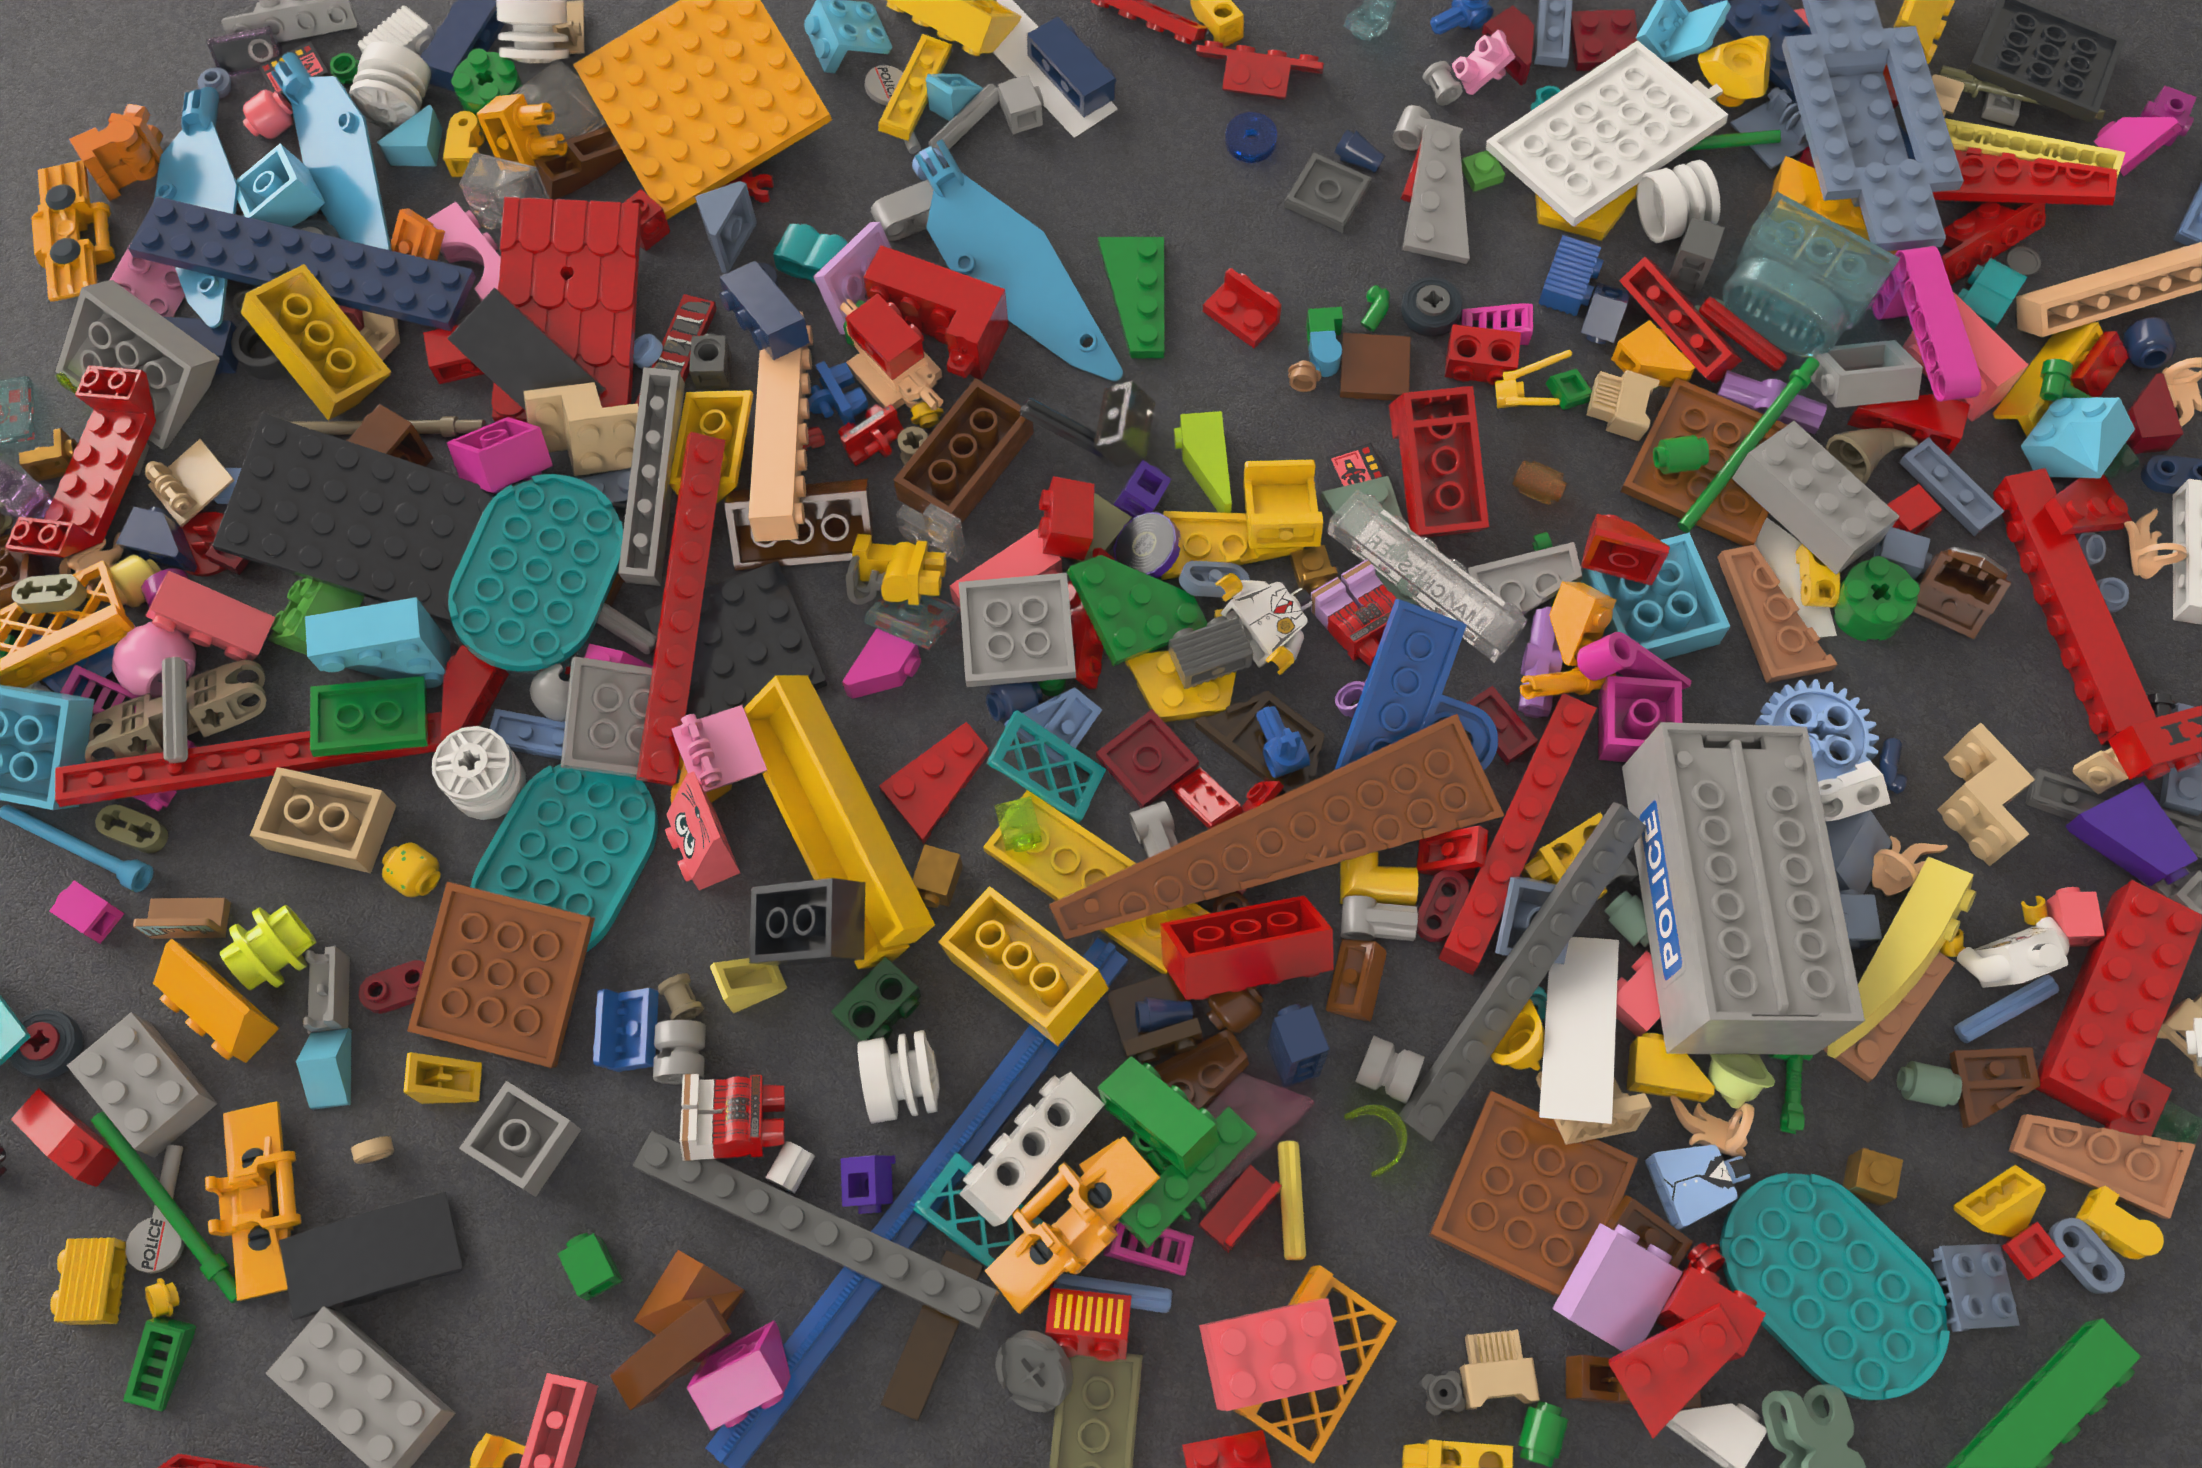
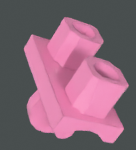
(1484, 63)

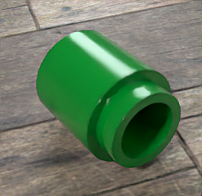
(1681, 454)
(1543, 1434)

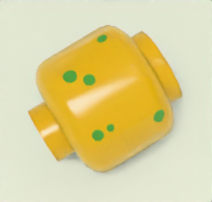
(410, 870)

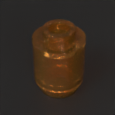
(1540, 482)

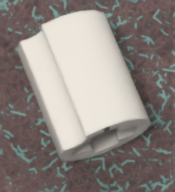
(790, 1167)

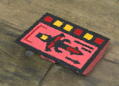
(308, 57)
(1356, 465)

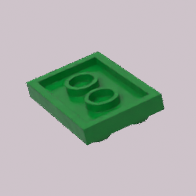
(368, 716)

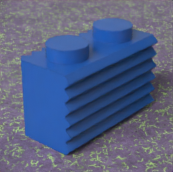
(1570, 274)

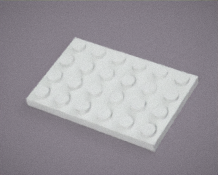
(1606, 132)

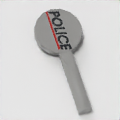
(880, 86)
(154, 1242)

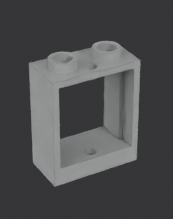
(1867, 374)

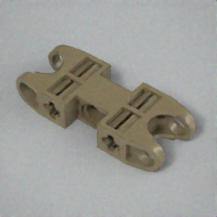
(204, 704)

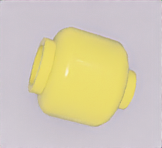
(130, 576)

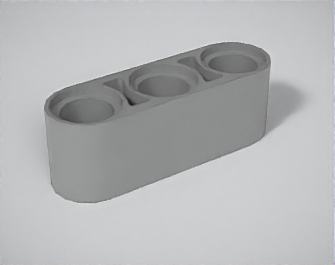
(904, 211)

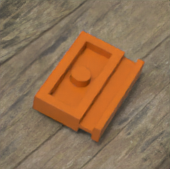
(416, 236)

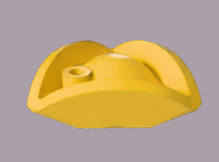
(1739, 66)

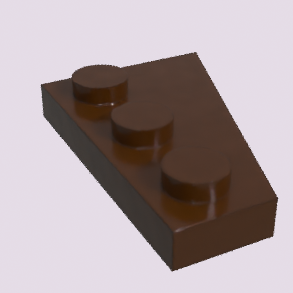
(1206, 1069)

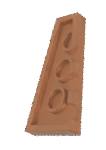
(1771, 620)
(1873, 1049)
(2137, 1167)

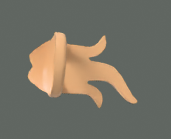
(2184, 387)
(2144, 547)
(89, 557)
(1897, 871)
(1710, 1130)

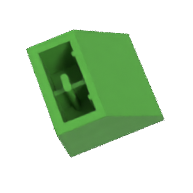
(308, 599)

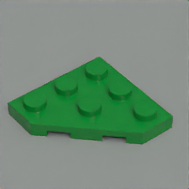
(1131, 608)

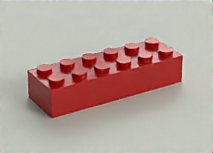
(2118, 1003)

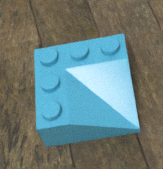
(1674, 613)
(380, 640)
(37, 736)

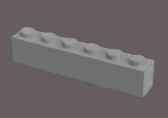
(650, 477)

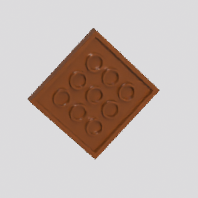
(1724, 426)
(501, 974)
(1528, 1196)

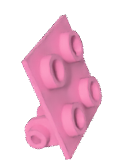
(151, 283)
(719, 748)

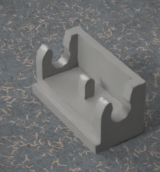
(327, 990)

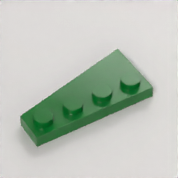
(1137, 286)

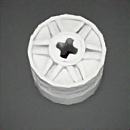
(533, 29)
(389, 84)
(1673, 197)
(488, 787)
(898, 1076)

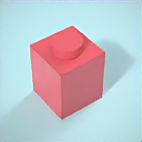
(2077, 915)

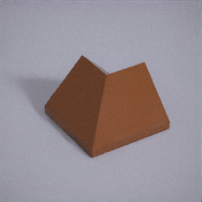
(684, 1287)

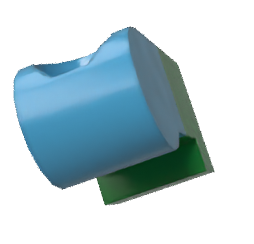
(1321, 330)

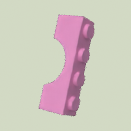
(466, 243)

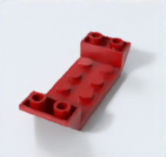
(98, 467)

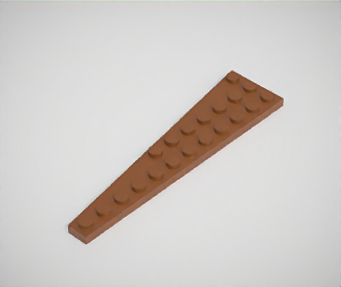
(1372, 804)

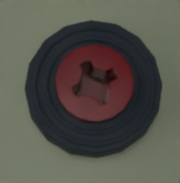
(53, 1056)

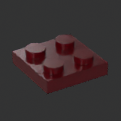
(1601, 35)
(1147, 759)

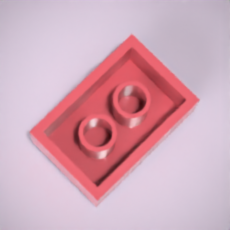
(1995, 359)
(1272, 1354)

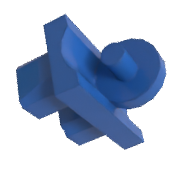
(832, 381)

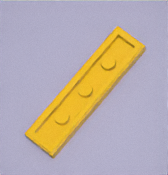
(911, 92)

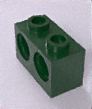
(868, 998)

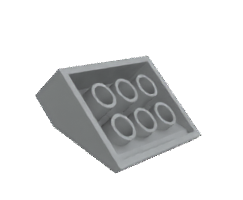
(123, 332)

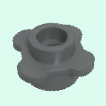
(1449, 1382)

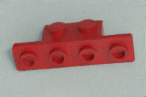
(1257, 72)
(1987, 234)
(1085, 639)

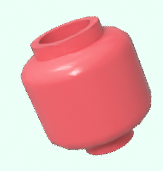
(268, 114)

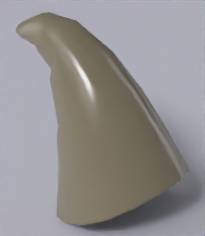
(1864, 448)

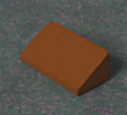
(1356, 979)

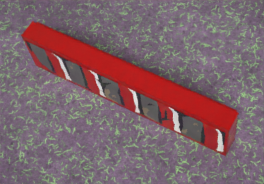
(690, 320)

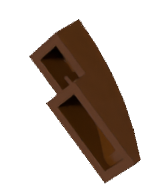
(585, 161)
(670, 1354)
(1594, 1381)

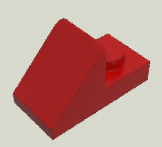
(1453, 850)

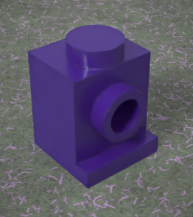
(1142, 490)
(867, 1182)

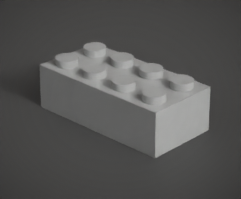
(1815, 497)
(360, 1392)

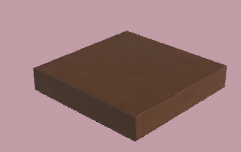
(1374, 366)

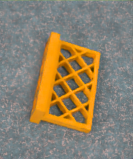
(67, 645)
(1317, 1286)

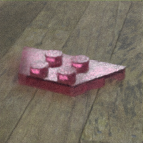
(1266, 1110)

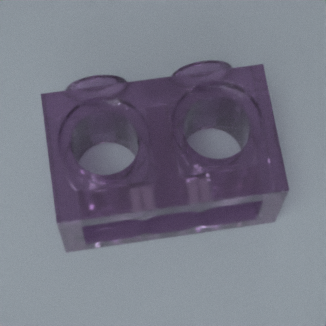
(22, 495)

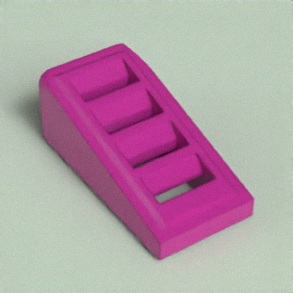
(1504, 313)
(108, 685)
(1145, 1258)

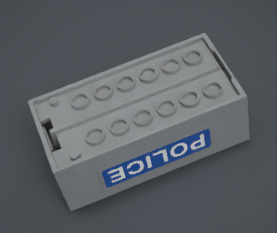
(1740, 891)

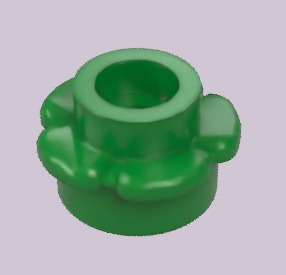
(344, 67)

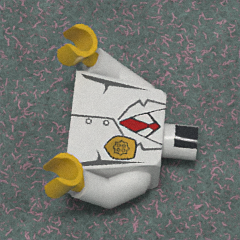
(1268, 617)
(2018, 955)

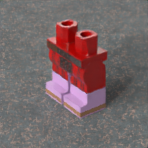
(1355, 610)

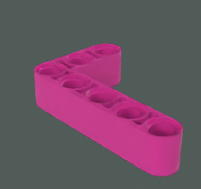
(1924, 293)

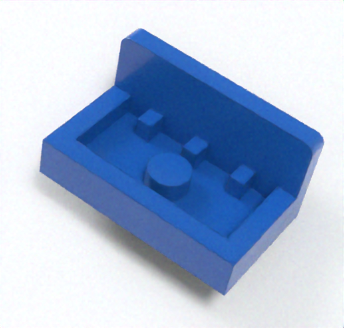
(625, 1029)

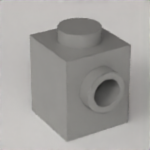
(1021, 103)

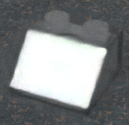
(569, 99)
(492, 179)

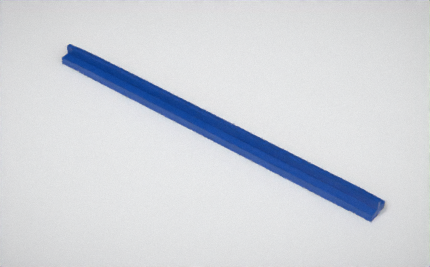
(852, 1292)

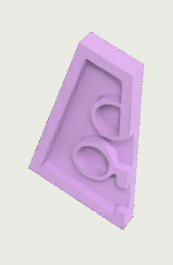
(844, 273)

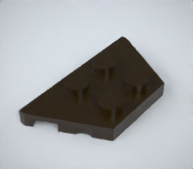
(1243, 738)

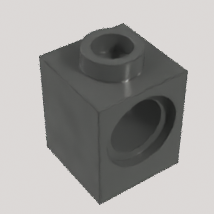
(713, 373)

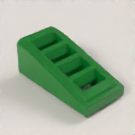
(150, 1342)

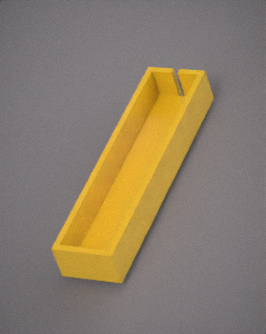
(834, 813)

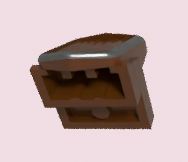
(1961, 590)

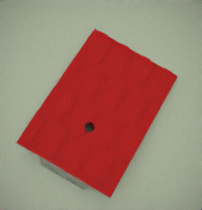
(578, 280)

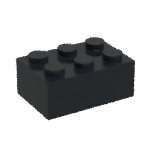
(807, 922)

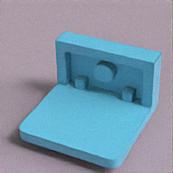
(844, 26)
(1676, 33)

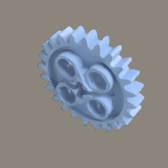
(1814, 708)

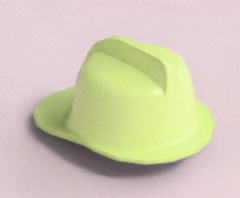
(1739, 1077)

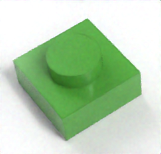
(1482, 170)

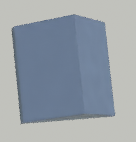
(727, 221)
(1853, 848)
(1522, 904)

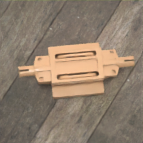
(908, 388)

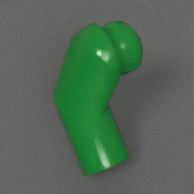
(1379, 308)

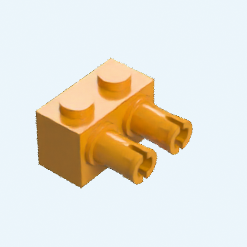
(513, 130)

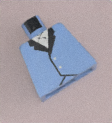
(1695, 1182)

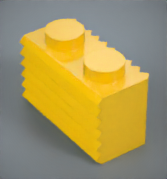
(90, 1281)

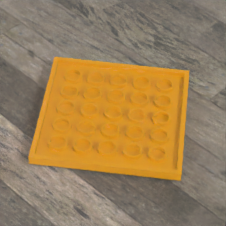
(701, 96)

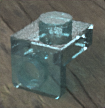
(1370, 18)

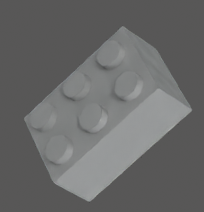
(142, 1085)

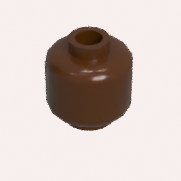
(1235, 1009)

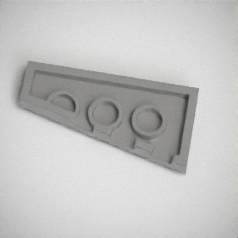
(1437, 204)

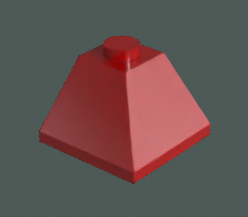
(1623, 550)

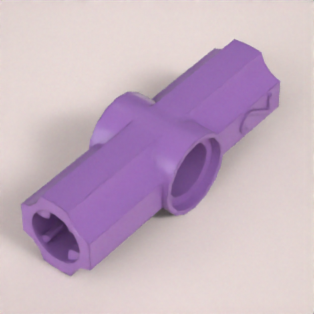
(1761, 395)
(1540, 657)

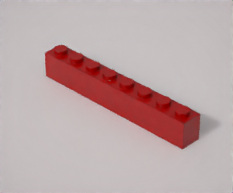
(2072, 607)
(1517, 834)

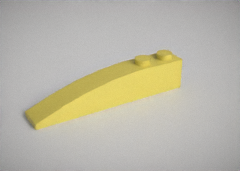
(2028, 146)
(1910, 944)

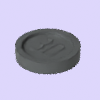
(2023, 261)

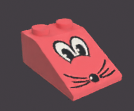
(699, 836)

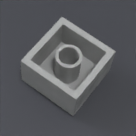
(520, 1138)

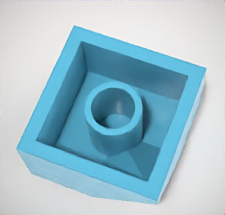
(279, 189)
(2078, 437)

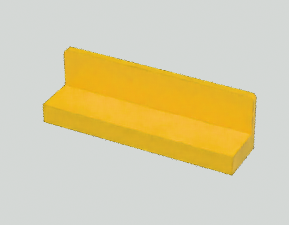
(2024, 399)

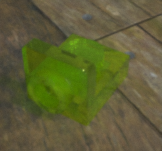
(1018, 824)

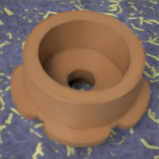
(1303, 376)

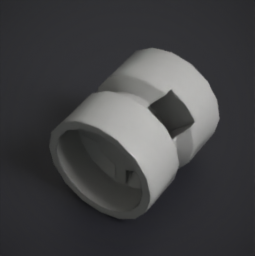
(679, 1050)
(1390, 1069)

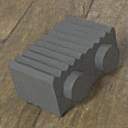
(1210, 651)

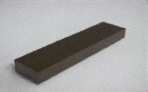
(925, 1350)

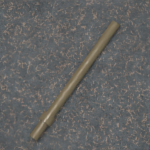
(447, 426)

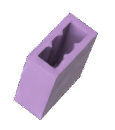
(1618, 1287)

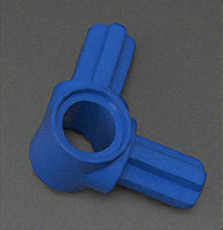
(1463, 14)
(1284, 749)

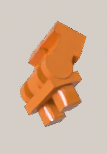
(121, 151)

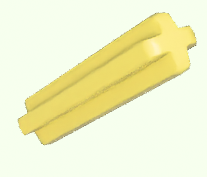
(1291, 1200)

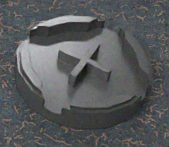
(1034, 1371)

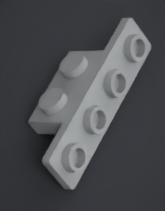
(295, 18)

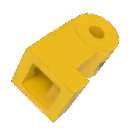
(1221, 18)
(462, 140)
(1819, 584)
(2117, 1227)

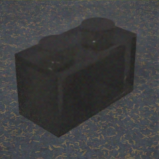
(1124, 424)

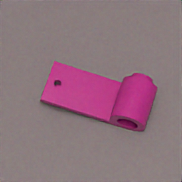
(1624, 655)

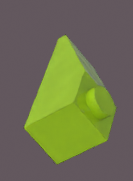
(1205, 455)

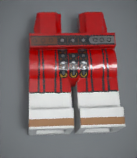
(728, 1117)

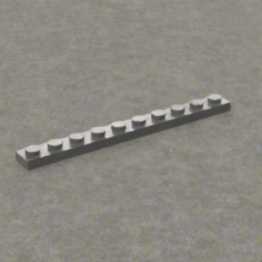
(1522, 972)
(819, 1232)

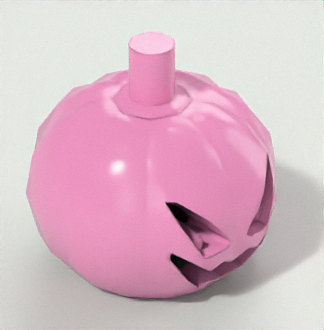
(140, 656)

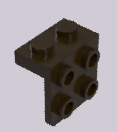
(1149, 1047)

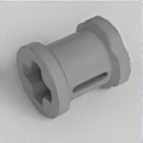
(1442, 83)

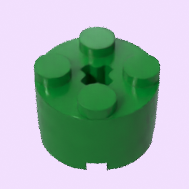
(483, 78)
(1875, 599)

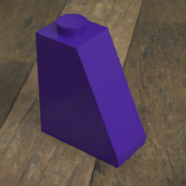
(2136, 836)

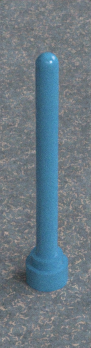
(130, 873)

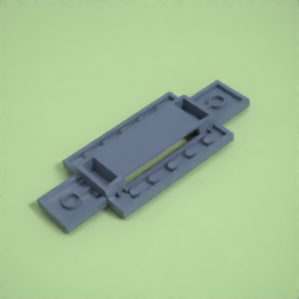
(1855, 126)

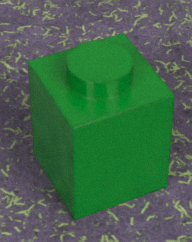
(589, 1265)

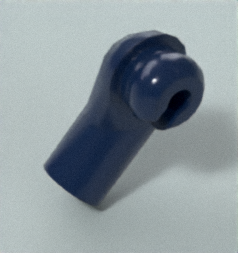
(1889, 763)

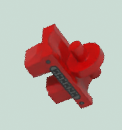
(871, 435)

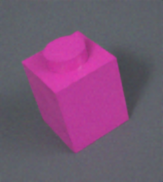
(86, 912)

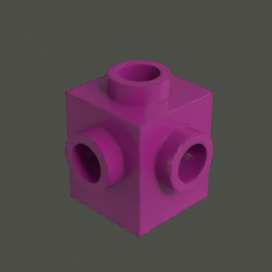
(2172, 104)

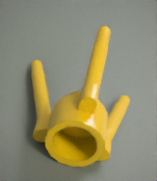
(1511, 393)

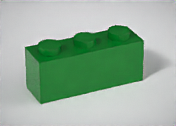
(1160, 1115)

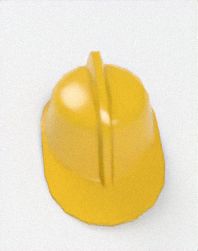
(1523, 1041)

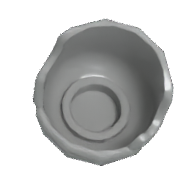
(550, 693)

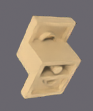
(576, 422)
(1991, 783)

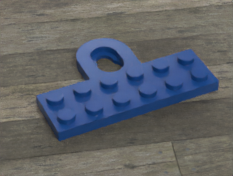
(1408, 686)

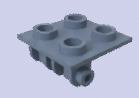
(1775, 115)
(1976, 1286)

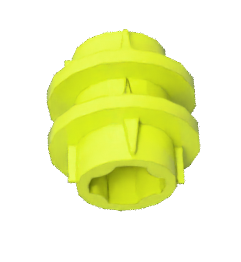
(267, 947)

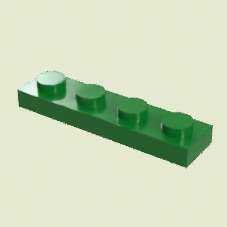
(1176, 1192)

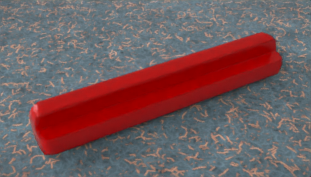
(1742, 334)

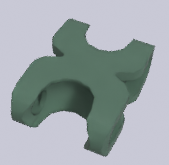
(1809, 1434)

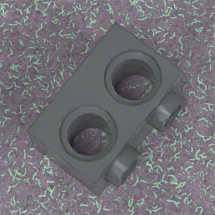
(1695, 256)

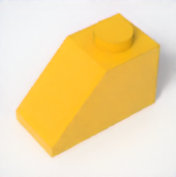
(1665, 1074)

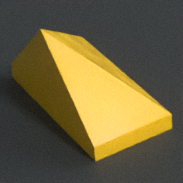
(2004, 1203)

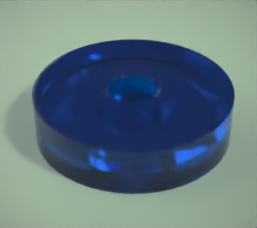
(1249, 149)

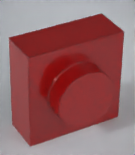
(2032, 1251)

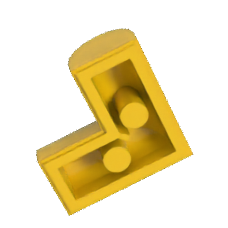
(1383, 883)

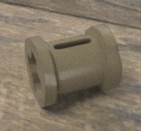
(908, 439)
(680, 997)

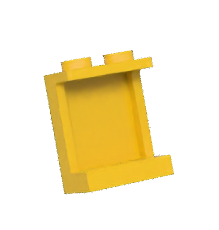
(1281, 504)

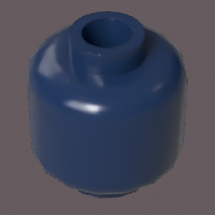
(2149, 343)
(1008, 698)

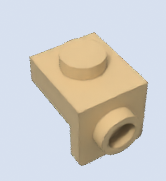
(1948, 92)
(380, 333)
(2100, 771)

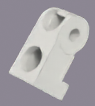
(1853, 792)

